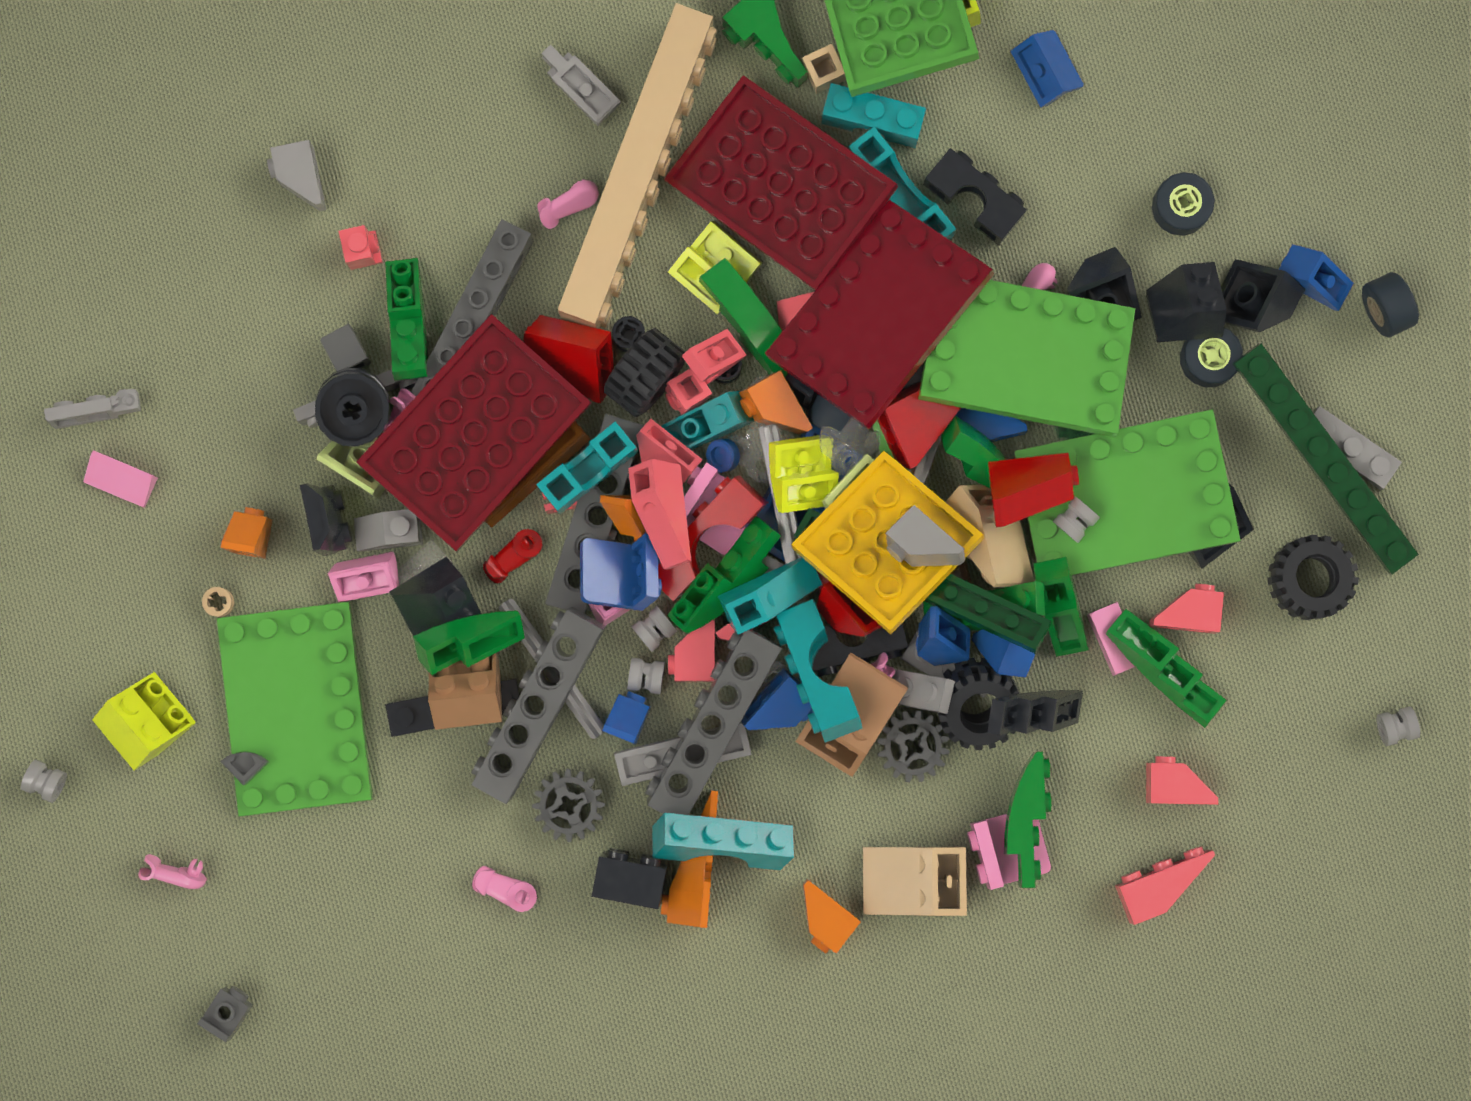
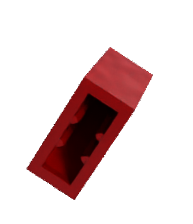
(575, 351)
(913, 425)
(1030, 485)

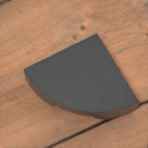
(244, 765)

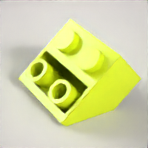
(143, 720)

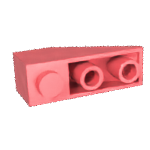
(661, 507)
(1158, 890)

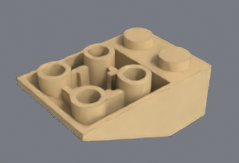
(1003, 551)
(914, 881)

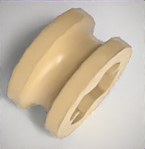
(222, 593)

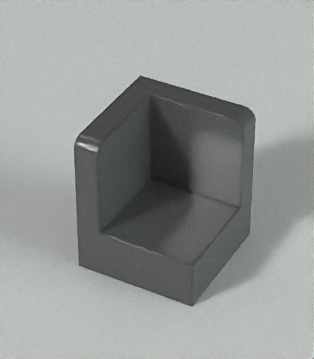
(345, 349)

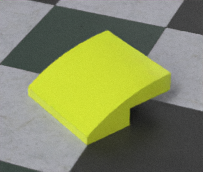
(707, 251)
(800, 474)

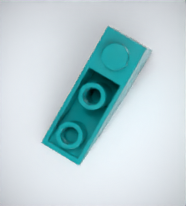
(709, 421)
(768, 594)

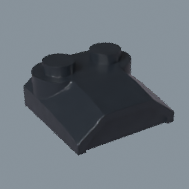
(325, 518)

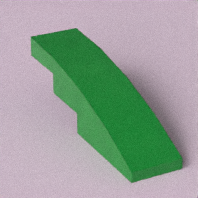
(743, 312)
(1164, 668)

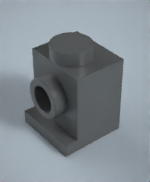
(221, 1027)

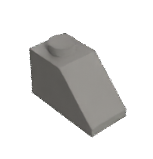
(298, 172)
(388, 530)
(922, 542)

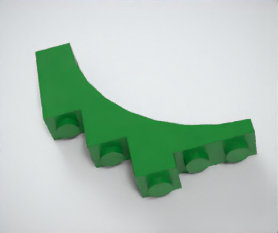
(760, 23)

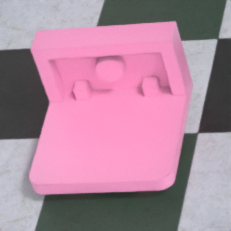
(702, 488)
(995, 866)

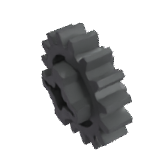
(926, 754)
(575, 819)

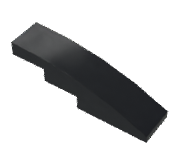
(1035, 711)

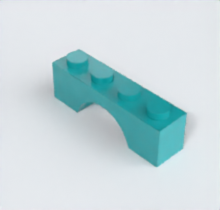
(878, 153)
(831, 705)
(691, 836)

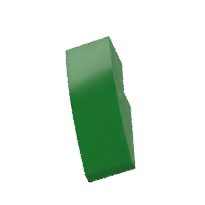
(971, 448)
(1061, 606)
(468, 639)

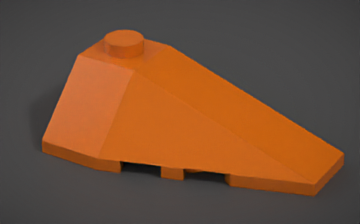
(691, 886)

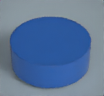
(723, 455)

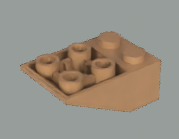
(466, 695)
(875, 698)

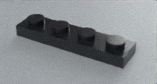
(415, 714)

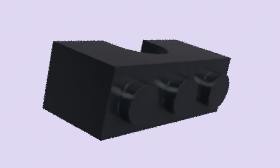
(957, 175)
(835, 653)

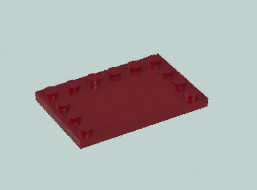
(780, 183)
(879, 314)
(474, 433)

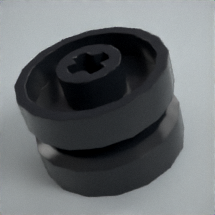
(348, 426)

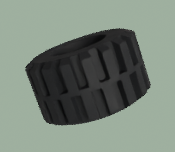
(644, 371)
(1340, 577)
(972, 680)

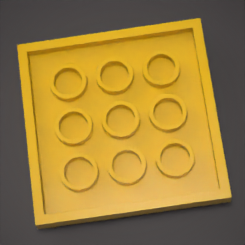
(851, 542)

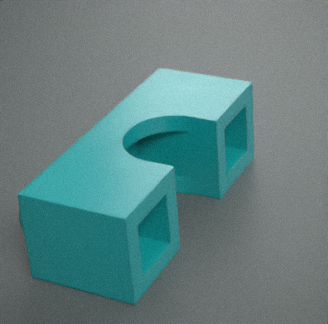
(892, 118)
(588, 469)

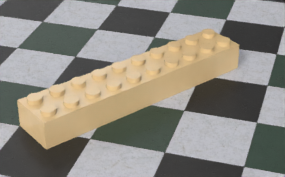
(637, 168)

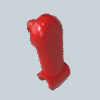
(516, 552)

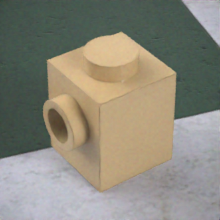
(824, 68)

